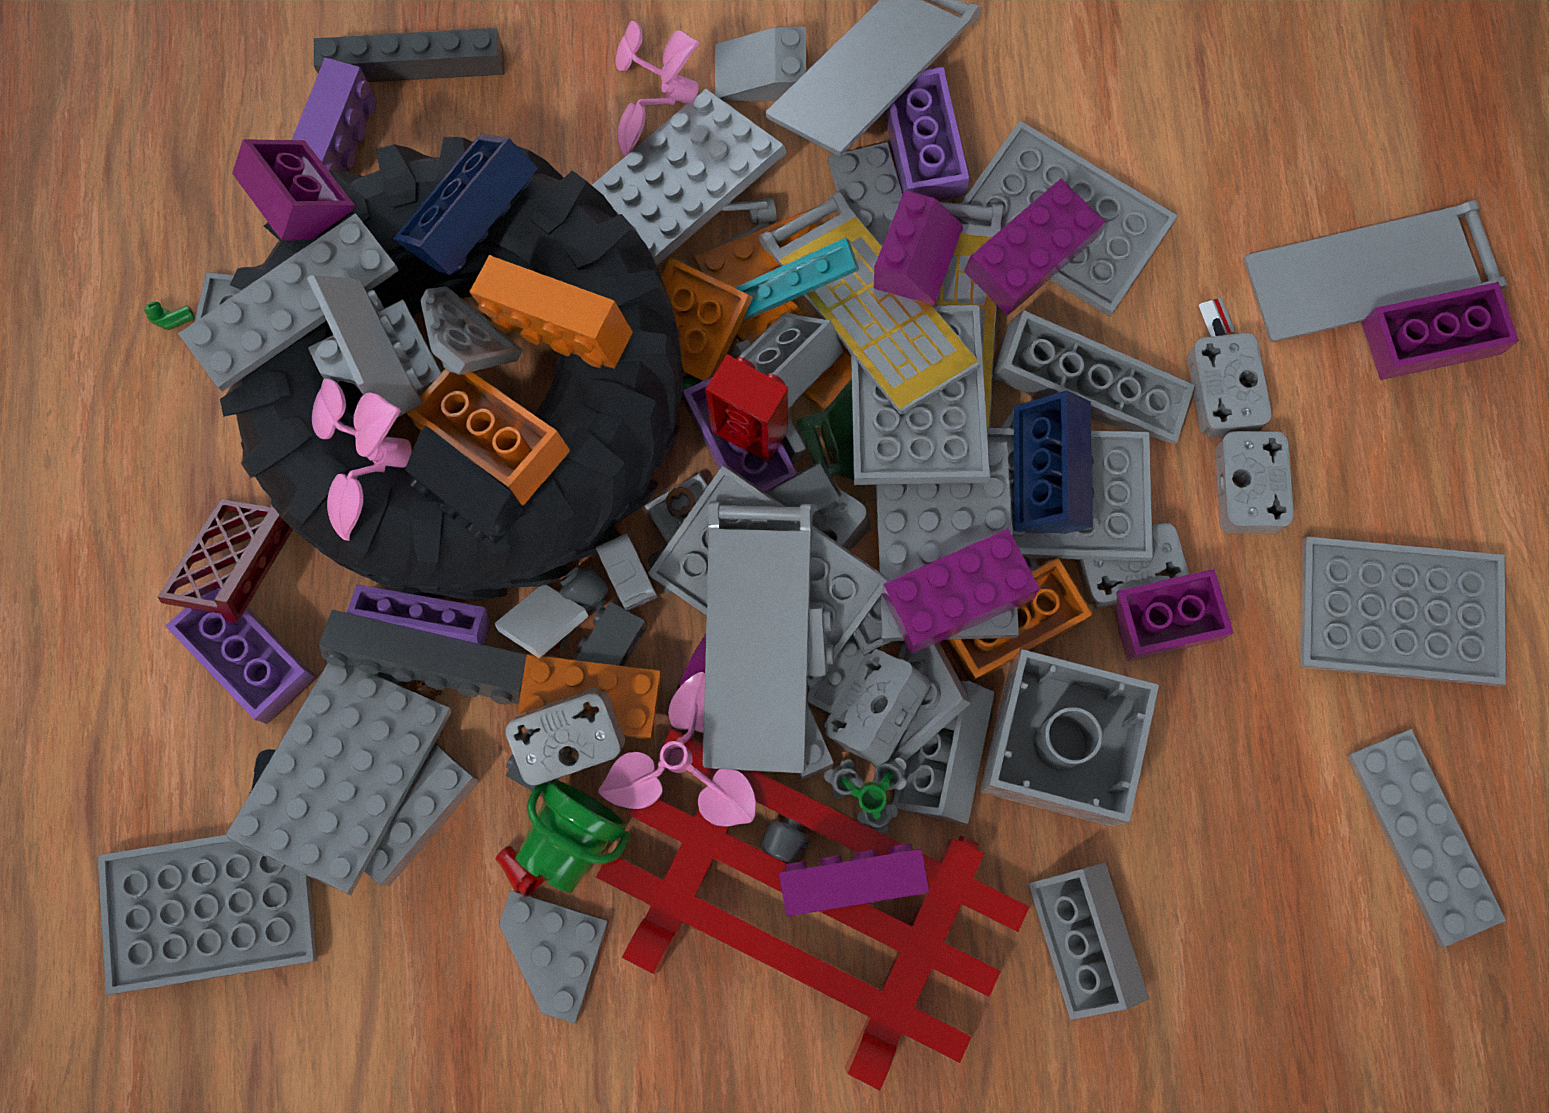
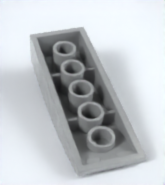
(1122, 390)

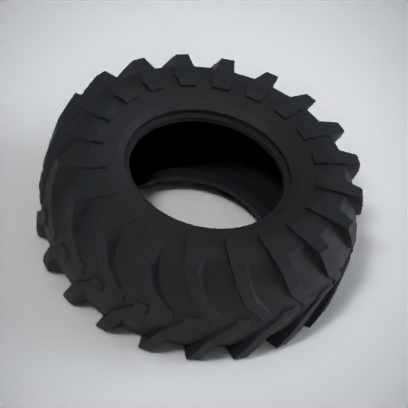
(609, 418)

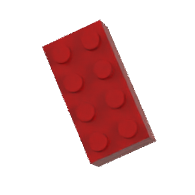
(748, 407)

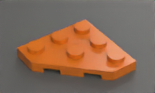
(705, 315)

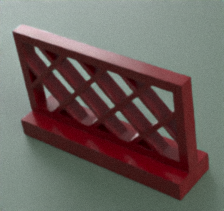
(251, 565)

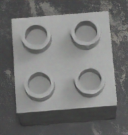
(1070, 739)

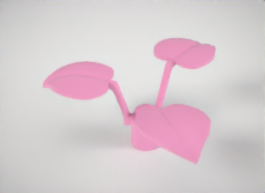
(673, 85)
(371, 423)
(635, 784)

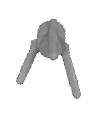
(759, 211)

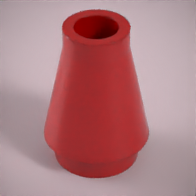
(519, 877)

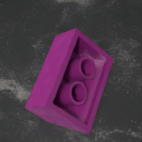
(290, 187)
(917, 249)
(1172, 615)

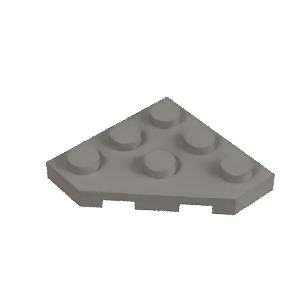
(462, 335)
(334, 367)
(941, 704)
(553, 951)

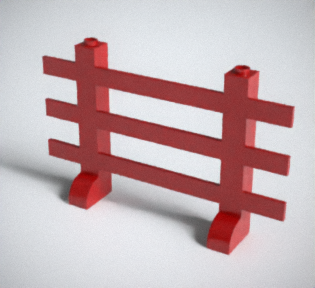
(918, 944)

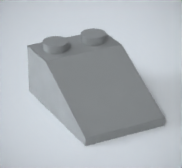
(760, 64)

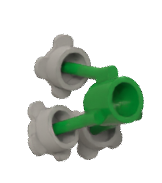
(871, 794)

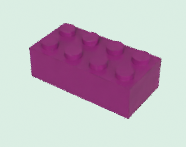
(1034, 246)
(1439, 331)
(960, 591)
(853, 882)

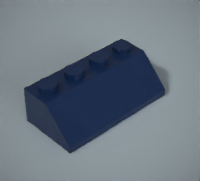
(467, 203)
(1053, 465)

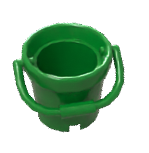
(568, 835)

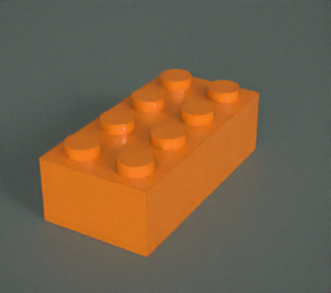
(551, 312)
(491, 431)
(1048, 616)

